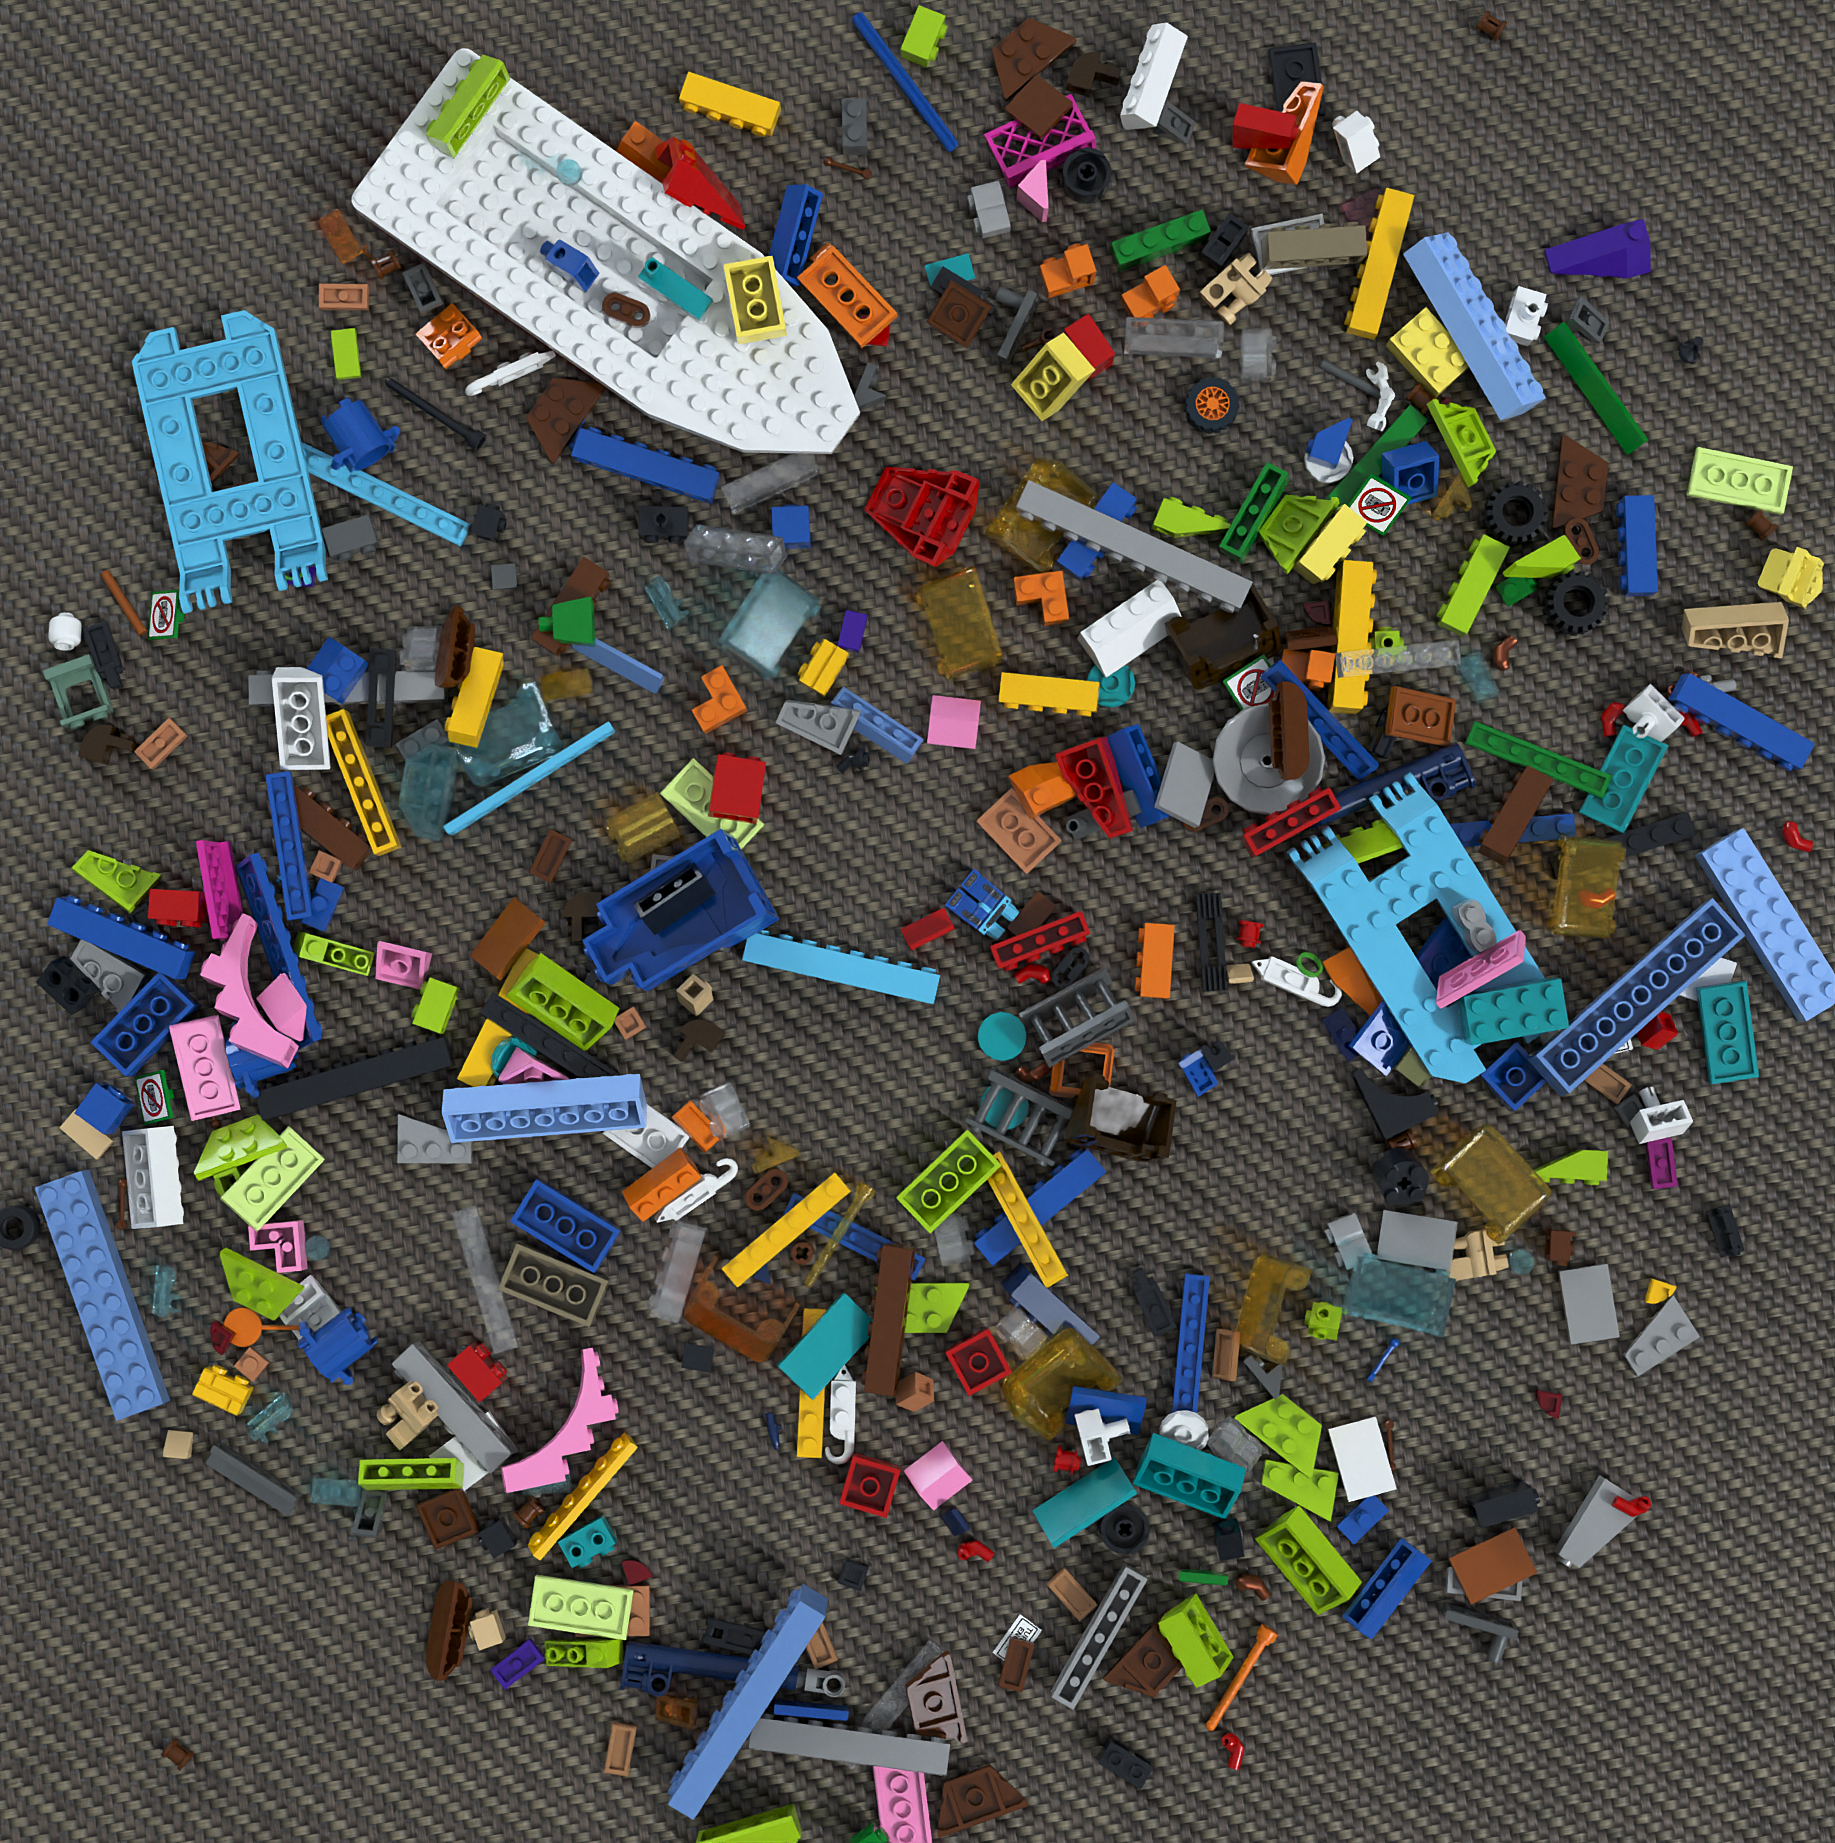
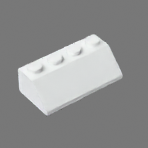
(1153, 77)
(1129, 628)
(300, 719)
(152, 1177)

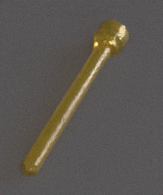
(863, 1194)

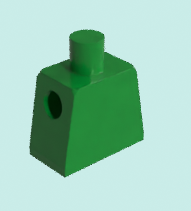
(571, 622)

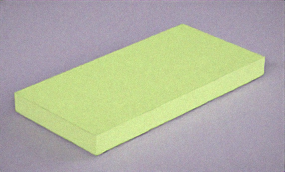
(1739, 480)
(691, 797)
(272, 1180)
(580, 1607)

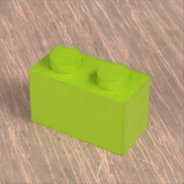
(923, 36)
(435, 1005)

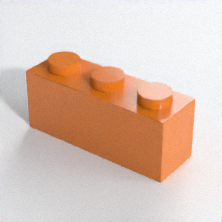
(1155, 960)
(661, 1184)

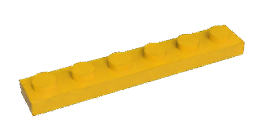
(1026, 1224)
(786, 1230)
(811, 1411)
(580, 1498)

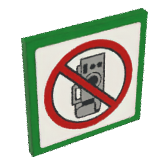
(1378, 503)
(165, 615)
(1247, 686)
(154, 1097)

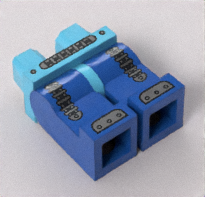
(990, 905)

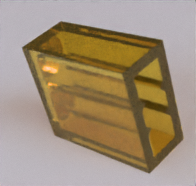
(642, 828)

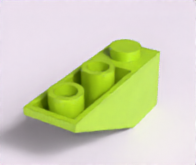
(1181, 521)
(333, 953)
(1579, 1164)
(584, 1652)

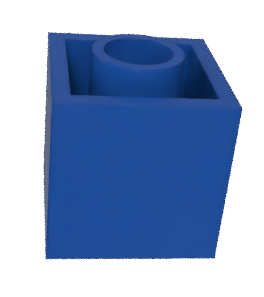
(793, 525)
(104, 1108)

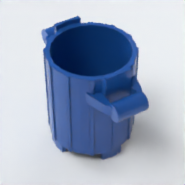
(357, 436)
(251, 1068)
(337, 1344)

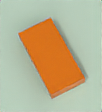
(695, 1125)

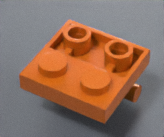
(449, 336)

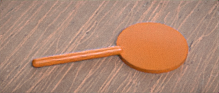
(249, 1326)

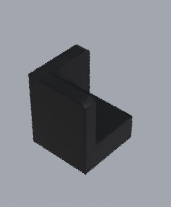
(697, 1357)

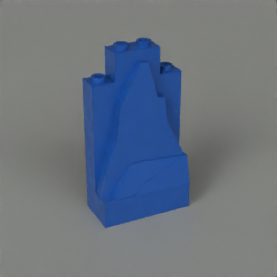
(723, 920)

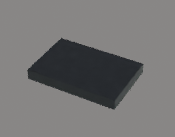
(1289, 67)

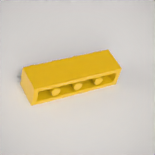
(729, 104)
(1049, 693)
(474, 698)

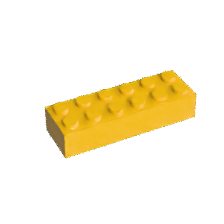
(1352, 629)

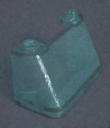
(768, 623)
(512, 739)
(1399, 1295)

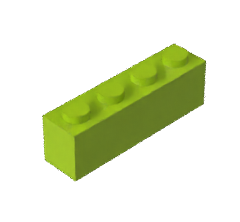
(1473, 585)
(411, 1474)

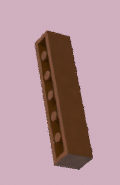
(889, 1319)

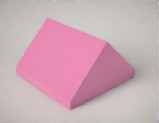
(1033, 192)
(953, 722)
(402, 965)
(284, 1007)
(527, 1068)
(937, 1475)

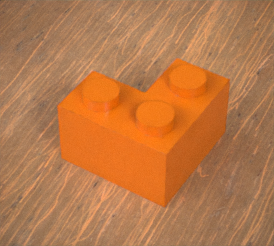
(1068, 273)
(1153, 295)
(1044, 589)
(1311, 668)
(725, 701)

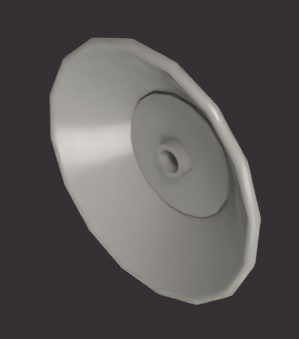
(1241, 767)

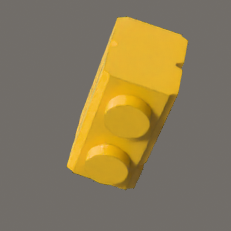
(823, 667)
(223, 1390)

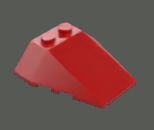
(695, 183)
(924, 510)

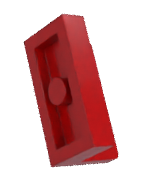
(927, 929)

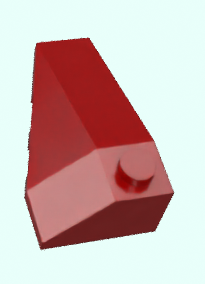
(1096, 781)

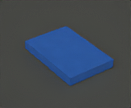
(1111, 1406)

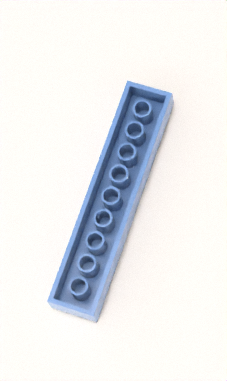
(1636, 997)
(102, 1294)
(747, 1701)

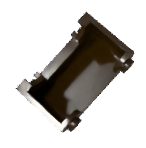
(1224, 640)
(1121, 1122)

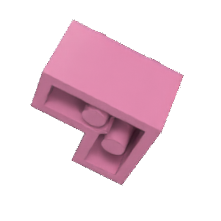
(288, 1241)

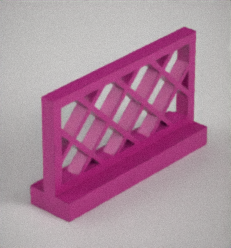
(1054, 155)
(220, 886)

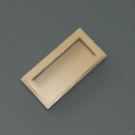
(86, 1136)

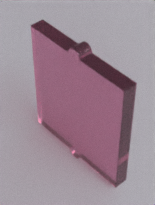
(1363, 209)

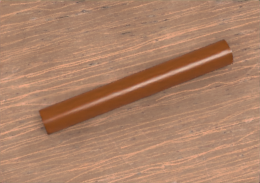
(123, 602)

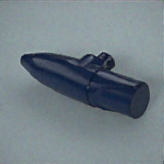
(773, 1429)

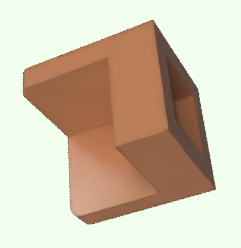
(915, 1392)

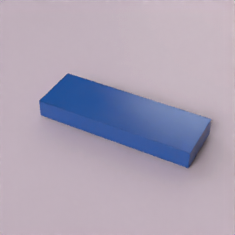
(811, 1710)

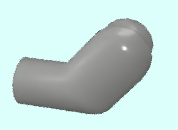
(1724, 685)

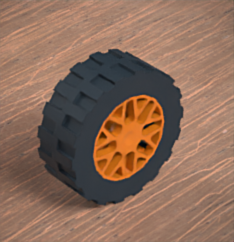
(1211, 405)

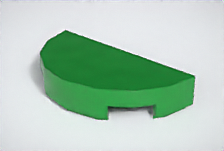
(1203, 1577)

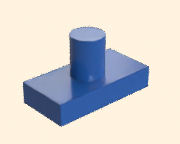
(324, 904)
(1198, 1072)
(1362, 1518)

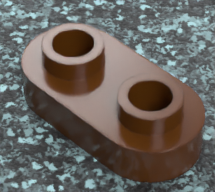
(627, 310)
(1582, 540)
(1208, 817)
(766, 1189)

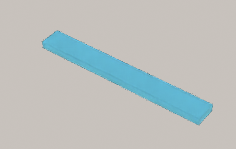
(387, 497)
(529, 779)

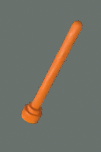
(1265, 1637)

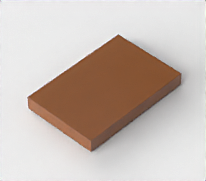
(1420, 716)
(507, 938)
(1492, 1565)

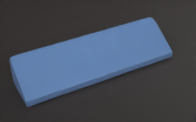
(623, 665)
(879, 726)

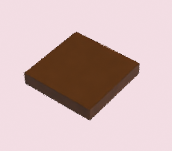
(1038, 107)
(959, 313)
(1310, 638)
(447, 1517)

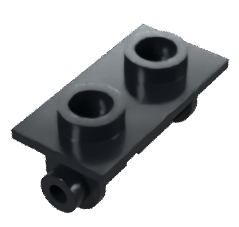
(1725, 1231)

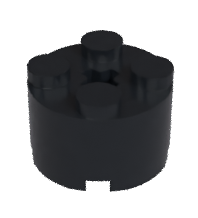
(1086, 161)
(1400, 1177)
(1122, 1541)

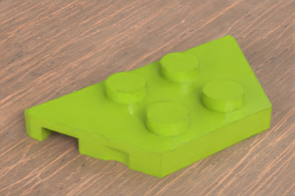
(1464, 437)
(1295, 526)
(237, 1145)
(258, 1286)
(933, 1306)
(1286, 1431)

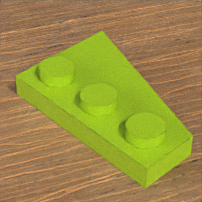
(118, 881)
(1313, 1494)

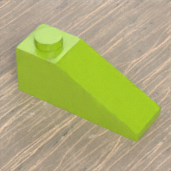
(1546, 562)

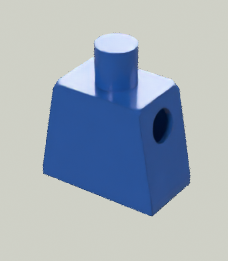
(570, 264)

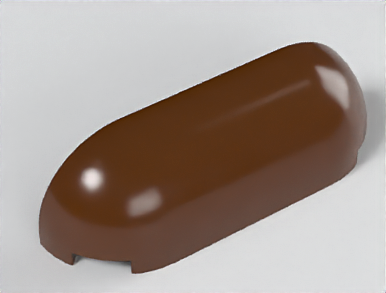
(454, 650)
(1289, 731)
(448, 1629)

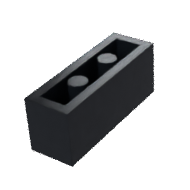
(674, 898)

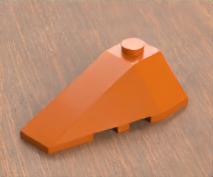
(1041, 788)

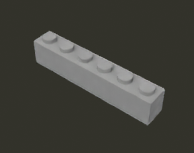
(456, 1408)
(1098, 1635)

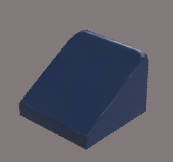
(762, 1274)
(955, 1521)

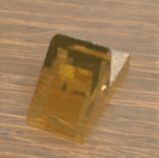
(1457, 494)
(566, 684)
(781, 1151)

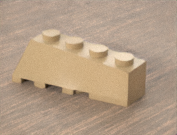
(1738, 627)

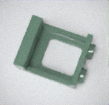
(71, 674)

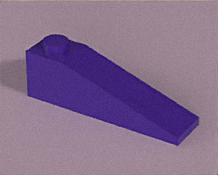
(1611, 252)

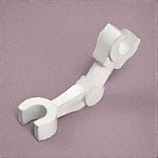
(1377, 419)

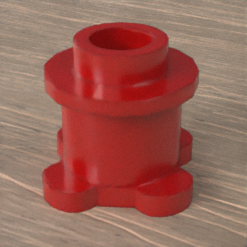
(1249, 933)
(1066, 1461)

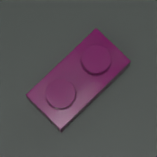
(1661, 1163)

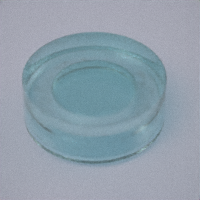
(569, 172)
(317, 1247)
(1521, 1261)

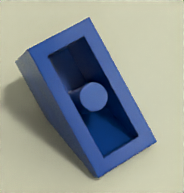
(1328, 444)

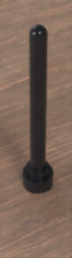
(474, 438)

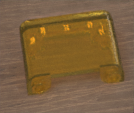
(1028, 539)
(960, 623)
(1586, 887)
(1493, 1180)
(1263, 1303)
(1045, 1381)

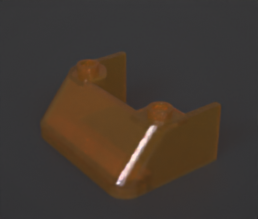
(754, 1344)

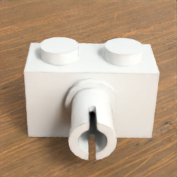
(1356, 140)
(1524, 315)
(1652, 715)
(1659, 1120)
(1096, 1434)

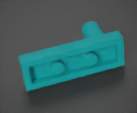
(675, 288)

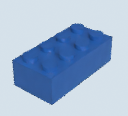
(144, 1024)
(566, 1225)

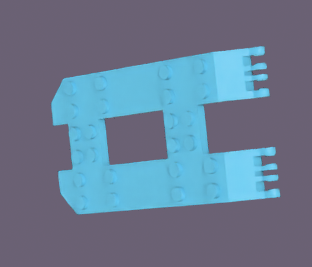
(206, 519)
(1370, 910)

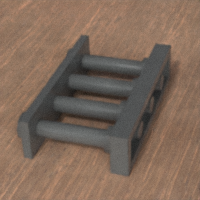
(1088, 1032)
(1020, 1093)

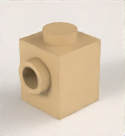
(695, 994)
(486, 1629)

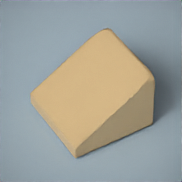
(1239, 973)
(178, 1444)

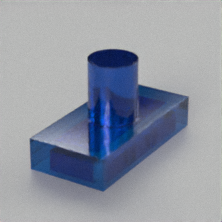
(1342, 1032)

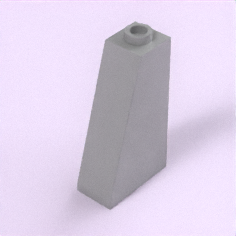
(1593, 1524)

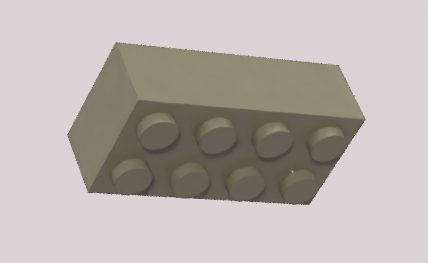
(1314, 247)
(554, 1284)

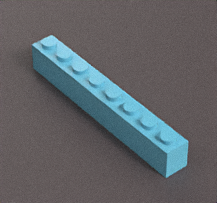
(841, 967)

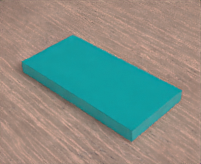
(1632, 767)
(1727, 1032)
(826, 1346)
(1084, 1502)

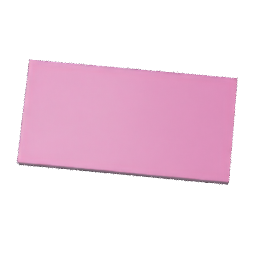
(1480, 969)
(204, 1067)
(902, 1805)

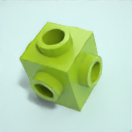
(1385, 633)
(223, 1180)
(1323, 1320)

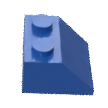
(1412, 470)
(339, 669)
(1513, 1078)

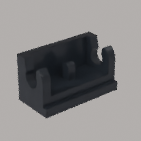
(1218, 1057)

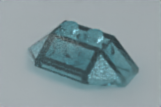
(429, 789)

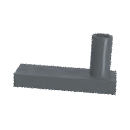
(1026, 307)
(1084, 824)
(1500, 1627)

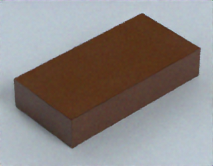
(550, 856)
(1032, 914)
(1016, 1664)

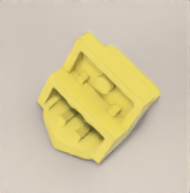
(1793, 576)

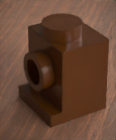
(1559, 1246)

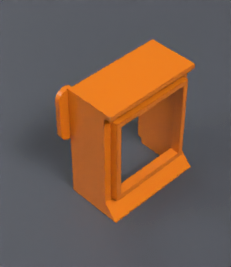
(1056, 1088)

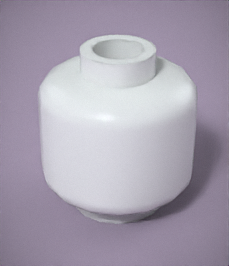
(65, 631)

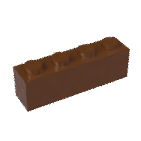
(585, 581)
(1515, 815)
(330, 831)

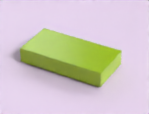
(346, 354)

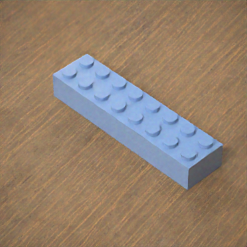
(1474, 325)
(1770, 924)
(544, 1108)

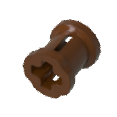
(1491, 25)
(390, 258)
(1420, 398)
(1761, 524)
(1403, 1140)
(802, 1260)
(528, 1511)
(177, 1754)

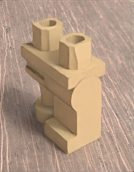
(1239, 282)
(1479, 1256)
(414, 1411)

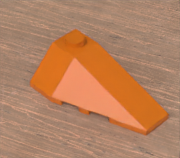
(639, 148)
(1288, 164)
(1350, 977)

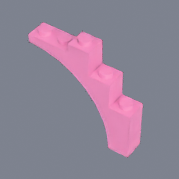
(236, 1002)
(590, 1408)

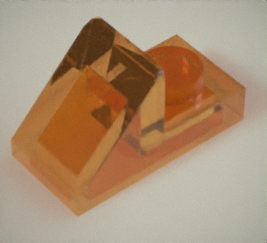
(340, 236)
(677, 1710)

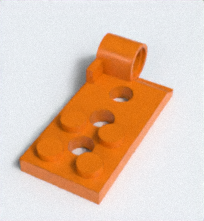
(831, 262)

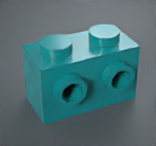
(588, 1541)

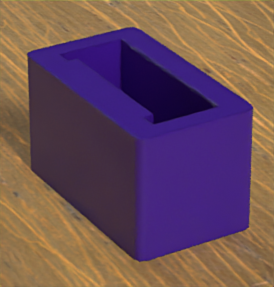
(852, 631)

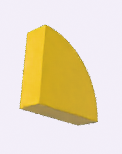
(1658, 1291)

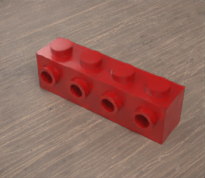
(1285, 825)
(1039, 940)

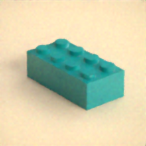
(1513, 1011)
(1189, 1476)

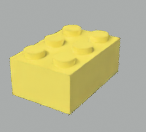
(755, 300)
(1428, 353)
(1052, 376)
(1330, 545)

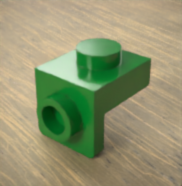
(1516, 588)

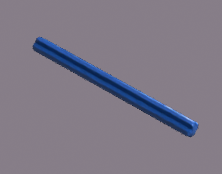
(905, 82)

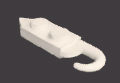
(510, 371)
(1292, 980)
(697, 1193)
(842, 1414)

